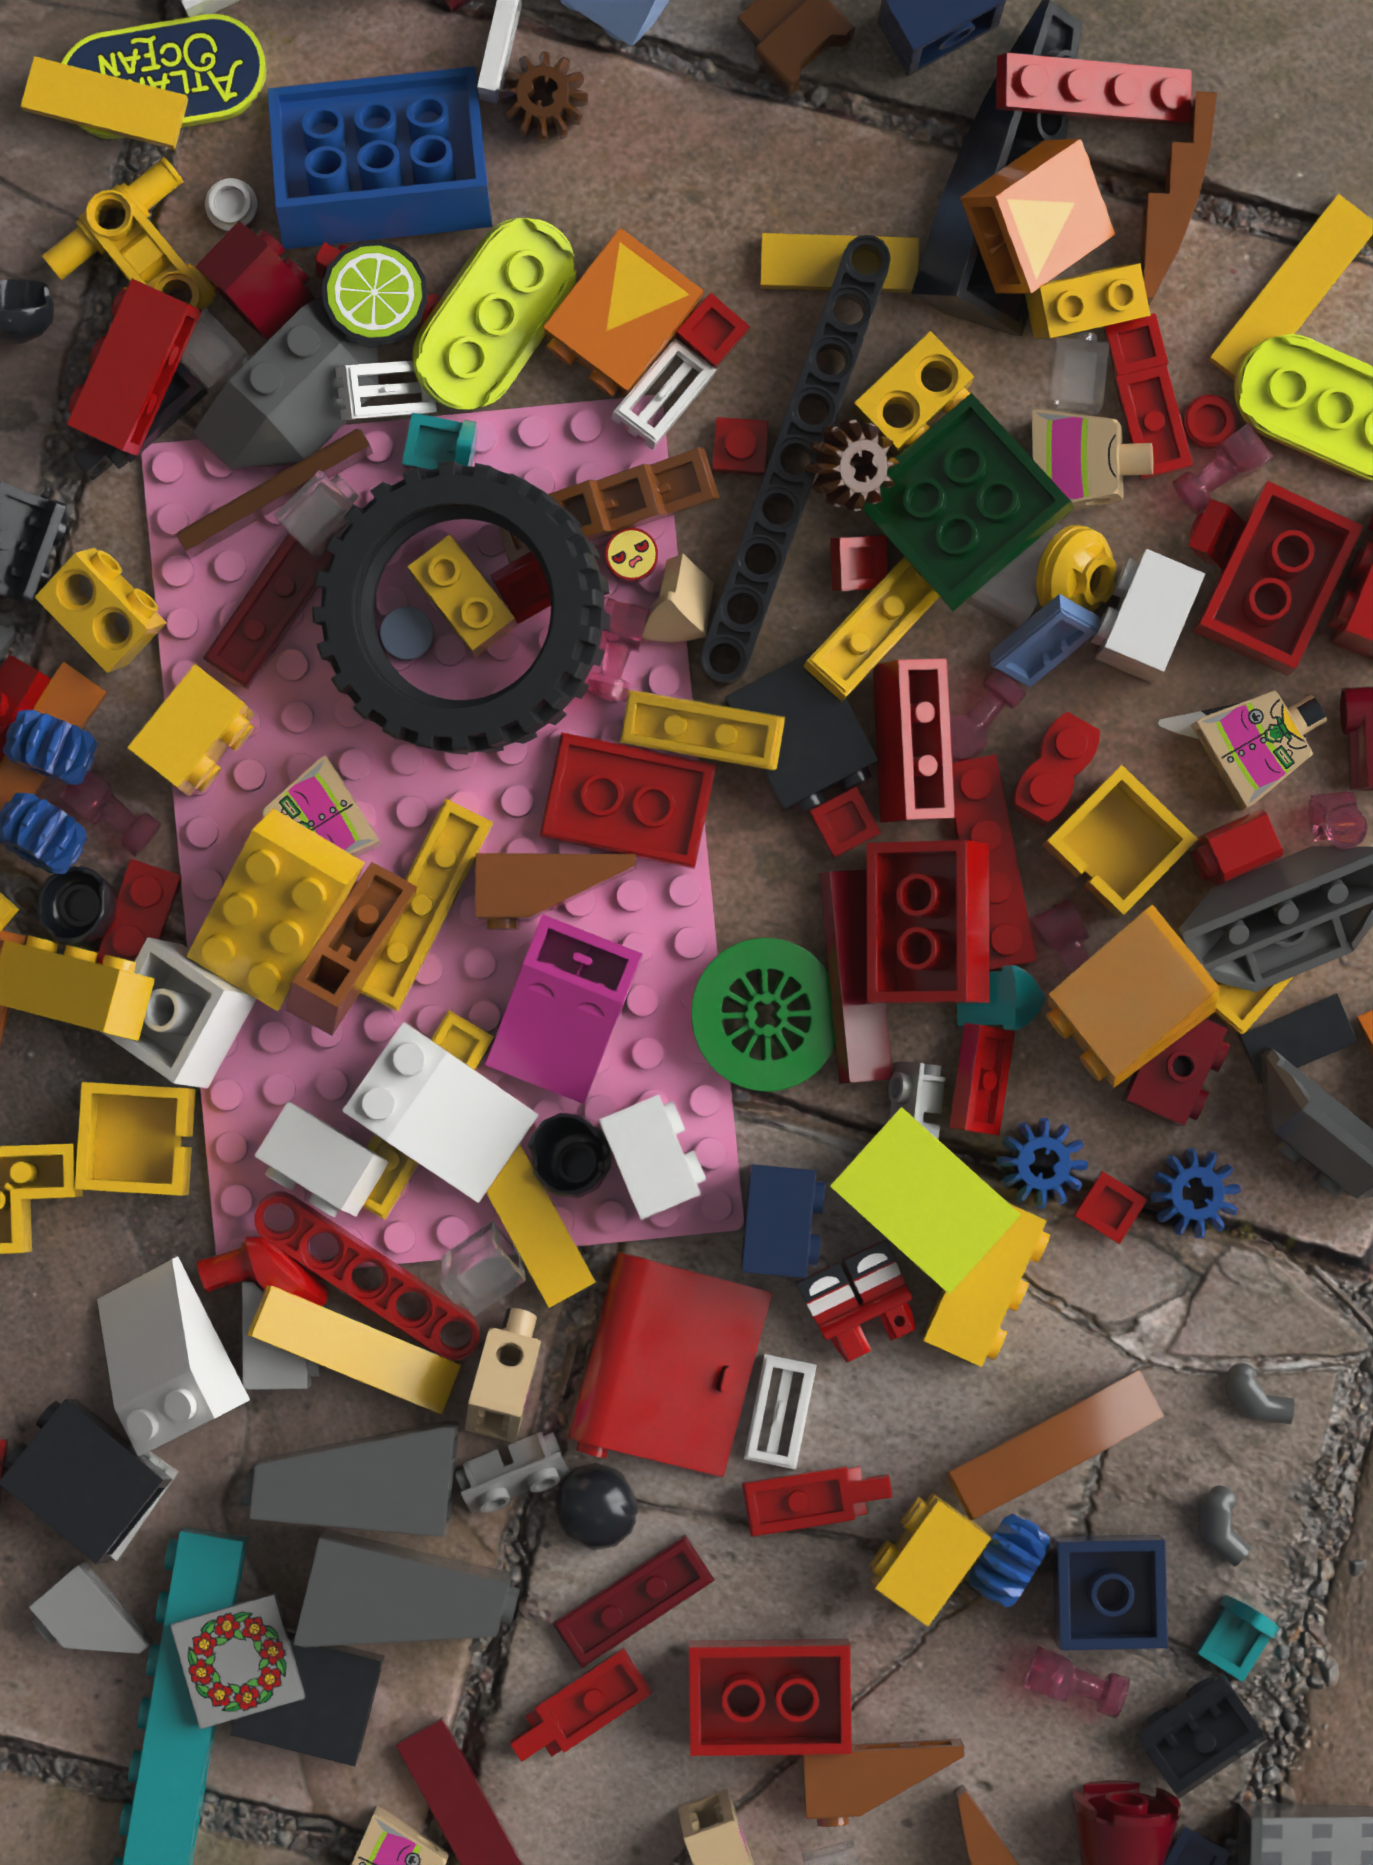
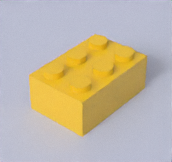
(274, 908)

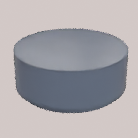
(407, 633)

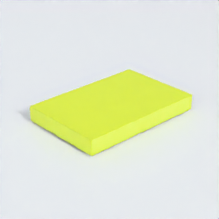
(925, 1200)

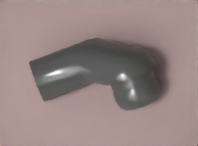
(1251, 1399)
(1215, 1524)

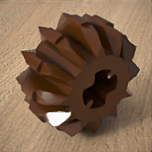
(545, 77)
(864, 450)

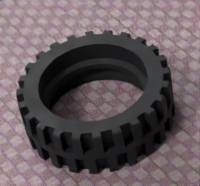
(352, 585)

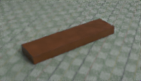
(272, 493)

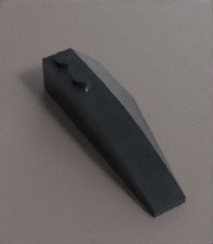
(952, 268)

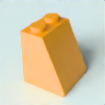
(1132, 998)

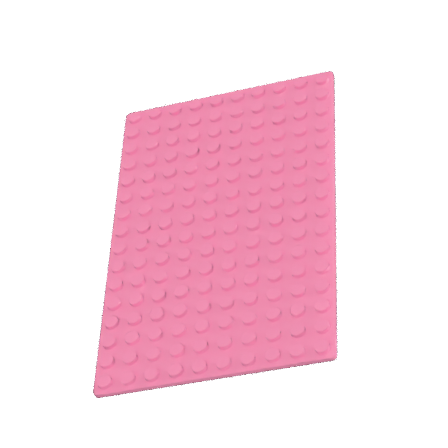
(400, 789)

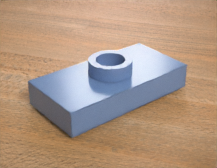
(1044, 640)

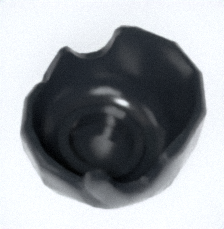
(24, 310)
(76, 906)
(570, 1155)
(596, 1506)

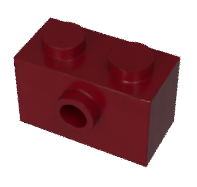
(255, 279)
(1173, 1079)

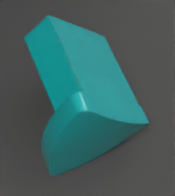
(439, 440)
(1013, 1001)
(1237, 1637)

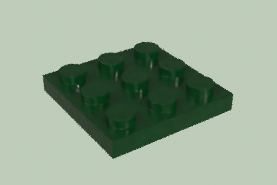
(965, 502)

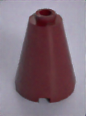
(1123, 1825)

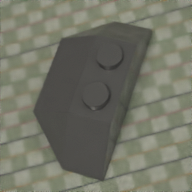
(285, 395)
(1283, 917)
(1316, 1128)

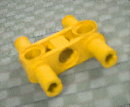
(136, 244)

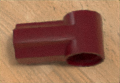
(1357, 724)

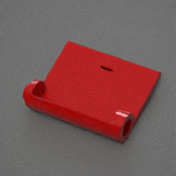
(660, 1364)

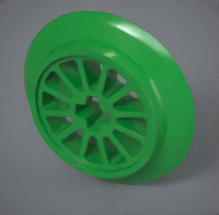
(811, 983)

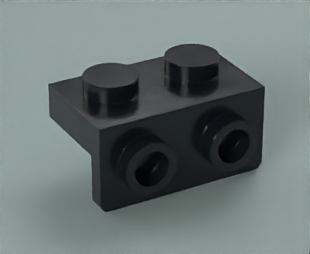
(27, 533)
(1199, 1735)

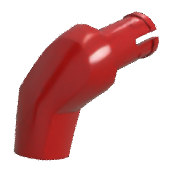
(264, 1265)

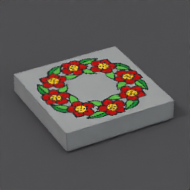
(237, 1660)

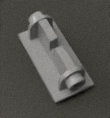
(917, 1090)
(490, 1485)

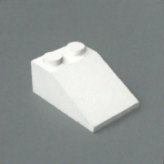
(440, 1112)
(164, 1358)

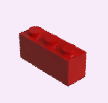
(132, 366)
(913, 740)

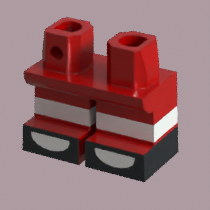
(881, 1292)

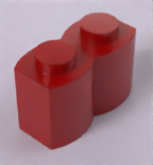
(1060, 757)
(1236, 848)

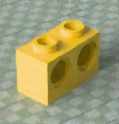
(1088, 301)
(904, 386)
(462, 595)
(93, 620)

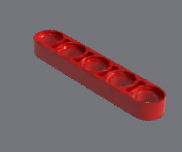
(353, 1252)

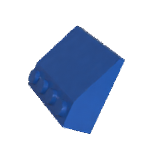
(378, 158)

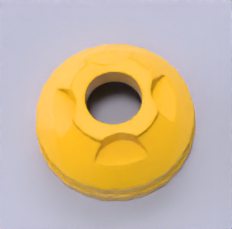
(1069, 565)

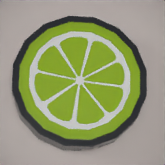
(374, 294)

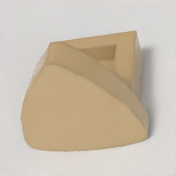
(683, 603)

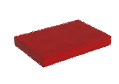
(627, 800)

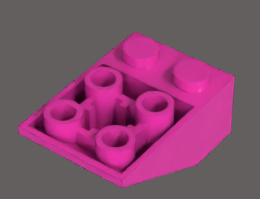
(563, 1009)

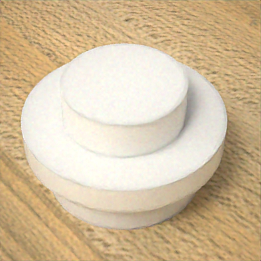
(230, 202)

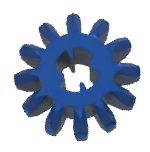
(50, 747)
(41, 833)
(1059, 1169)
(1185, 1208)
(1009, 1560)

